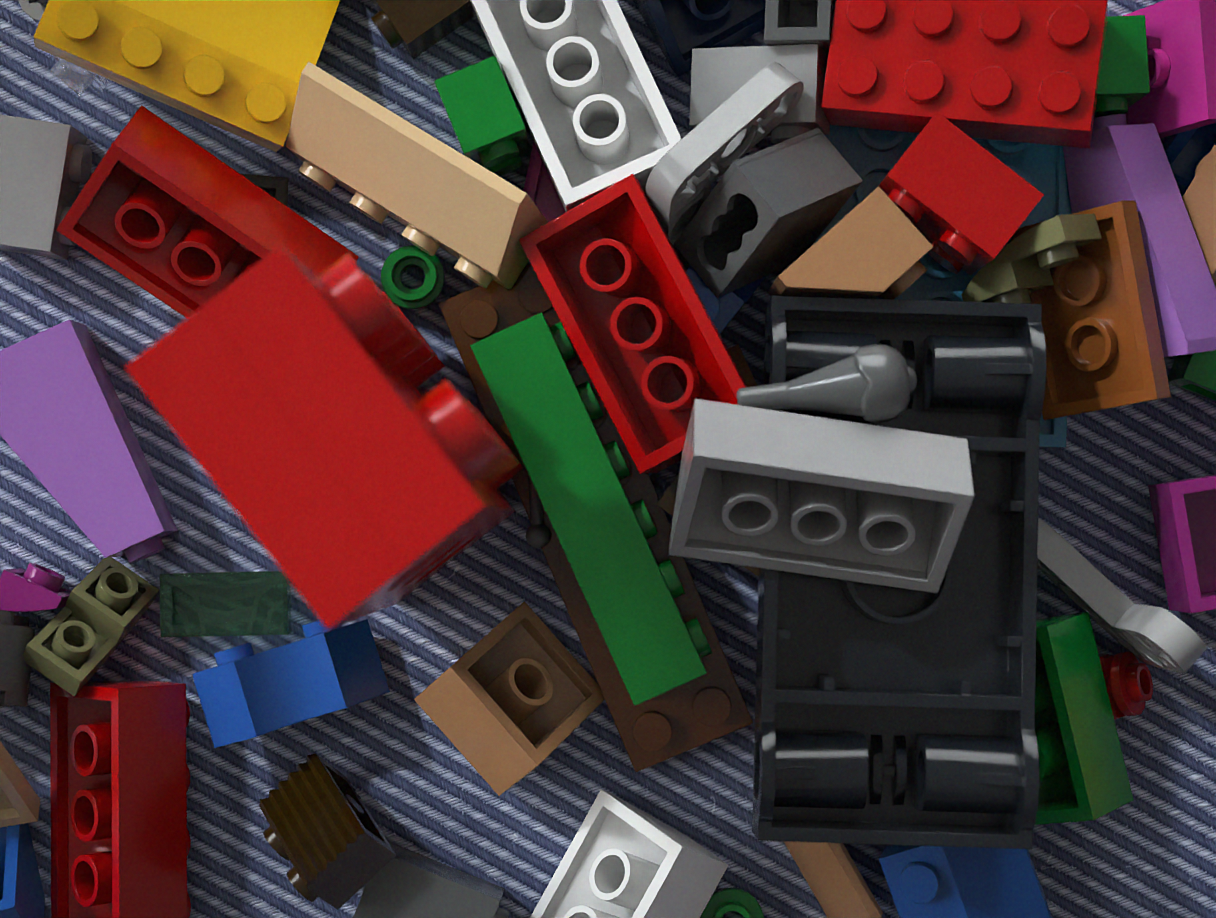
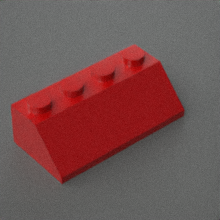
(184, 218)
(633, 319)
(119, 800)

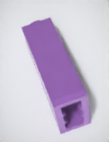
(1132, 165)
(79, 442)

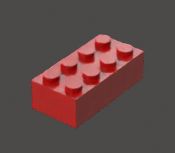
(982, 64)

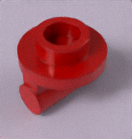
(1127, 683)

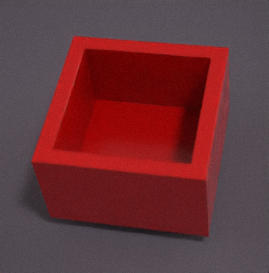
(958, 196)

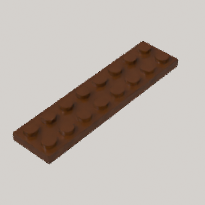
(683, 715)

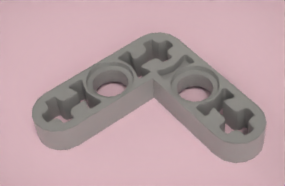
(687, 170)
(1144, 630)

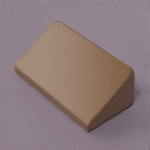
(834, 880)

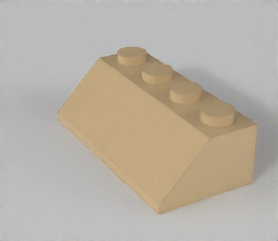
(411, 178)

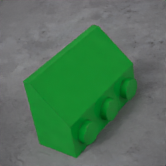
(1075, 726)

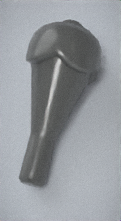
(865, 385)

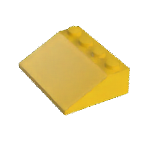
(207, 58)

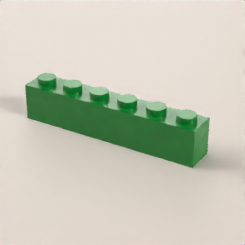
(590, 509)

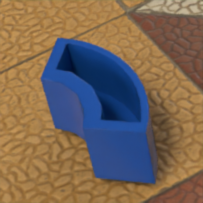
(290, 682)

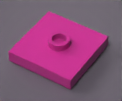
(1179, 66)

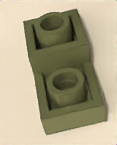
(1026, 260)
(90, 625)

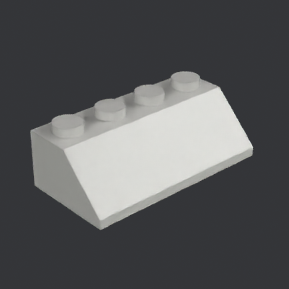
(630, 868)

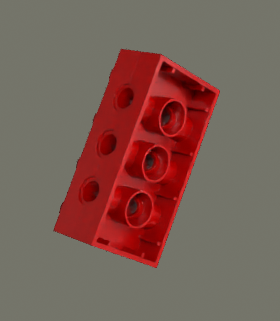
(319, 435)

